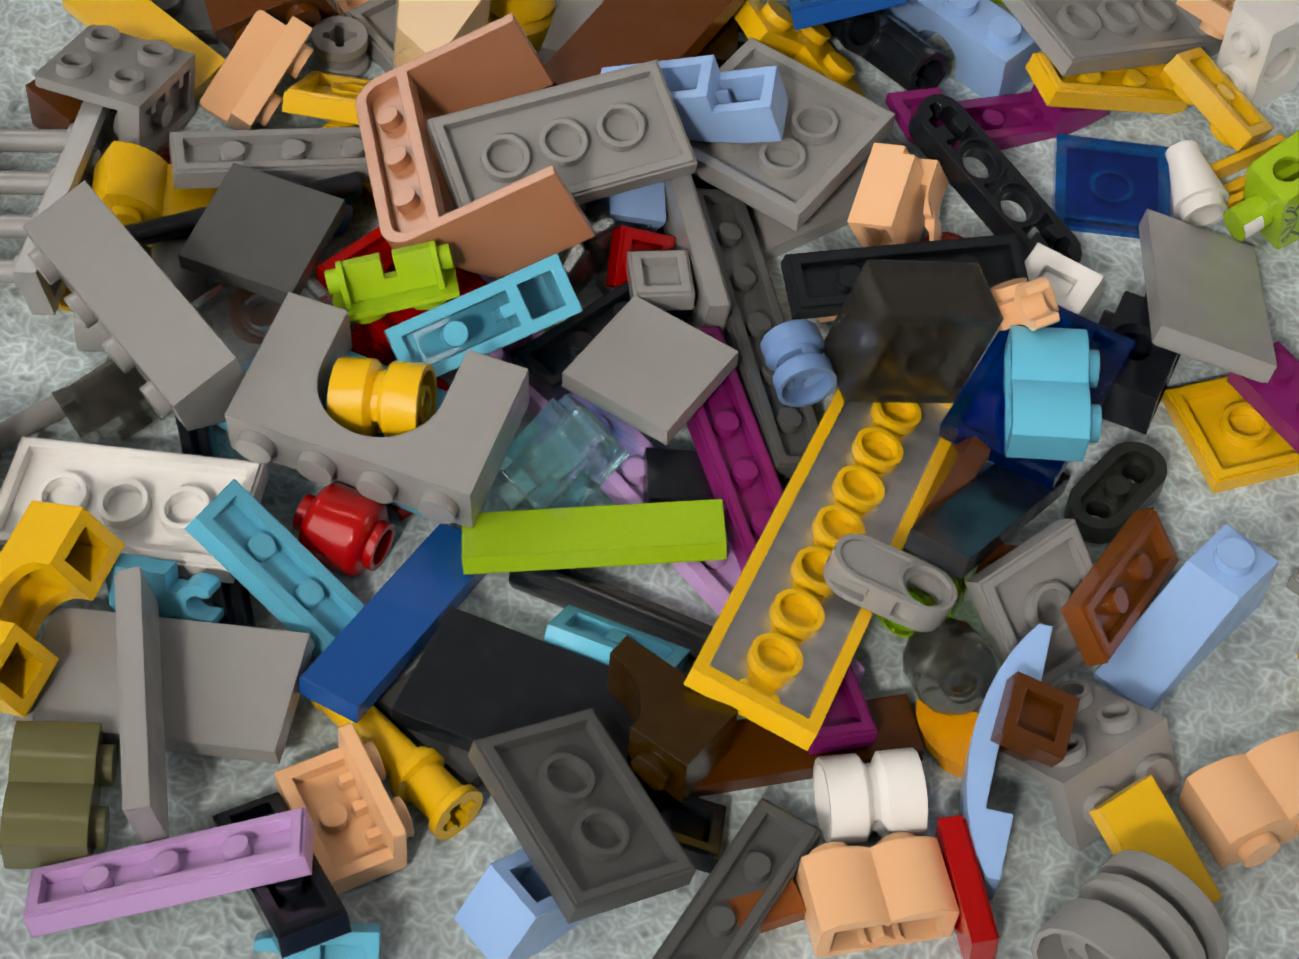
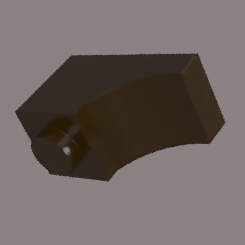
(674, 729)

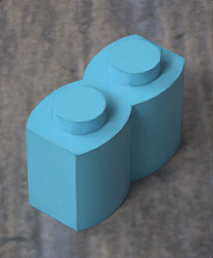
(1050, 394)

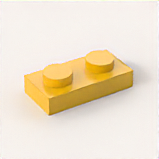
(1204, 85)

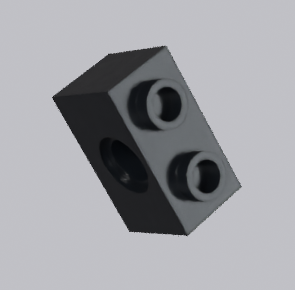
(1146, 374)

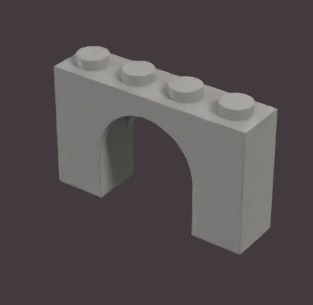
(435, 469)

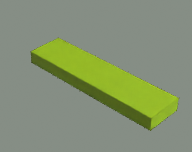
(595, 537)

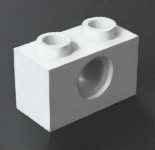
(1262, 48)

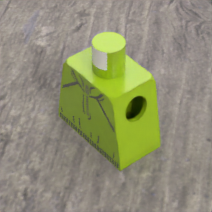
(1270, 197)

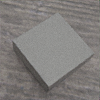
(661, 278)

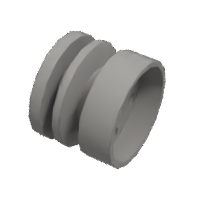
(1135, 911)

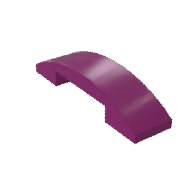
(1005, 119)

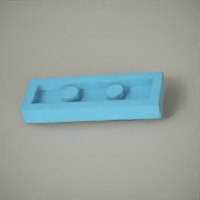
(274, 566)

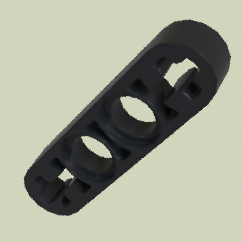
(1003, 178)

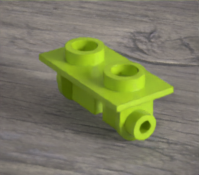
(421, 281)

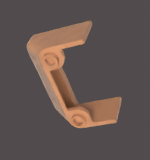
(407, 184)

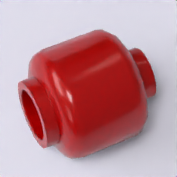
(344, 529)

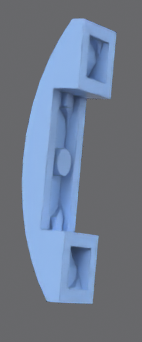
(989, 827)

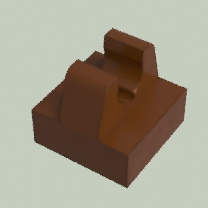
(1034, 720)

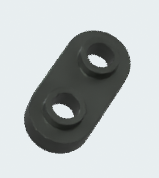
(1110, 495)

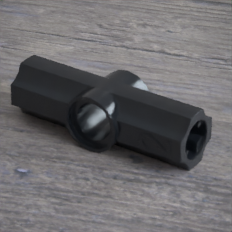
(891, 49)

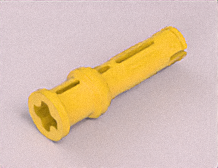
(417, 774)

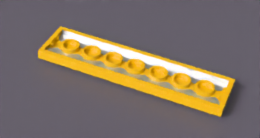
(783, 629)

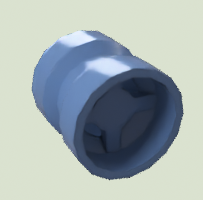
(796, 357)

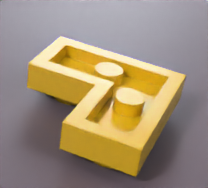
(810, 46)

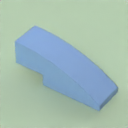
(726, 104)

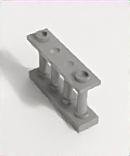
(80, 151)

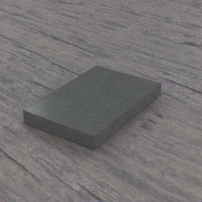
(581, 814)

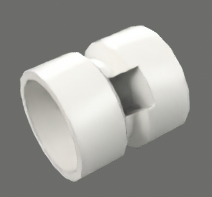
(871, 796)

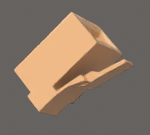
(897, 198)

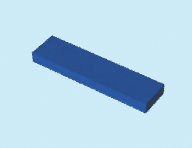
(390, 627)

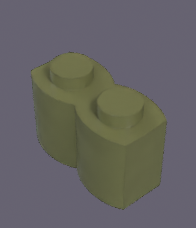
(55, 793)

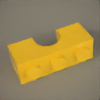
(48, 559)

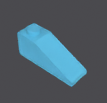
(487, 317)

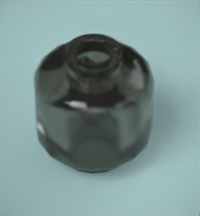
(950, 667)

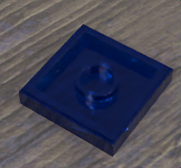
(1108, 184)

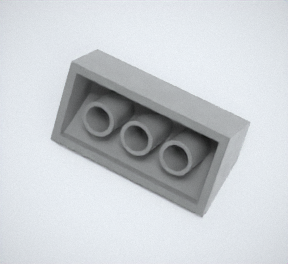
(136, 307)

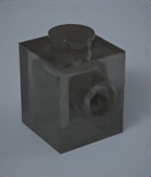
(105, 402)

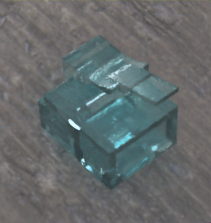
(560, 457)

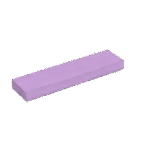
(169, 872)

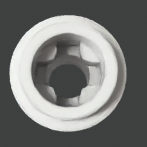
(1195, 188)

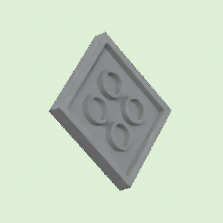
(822, 142)

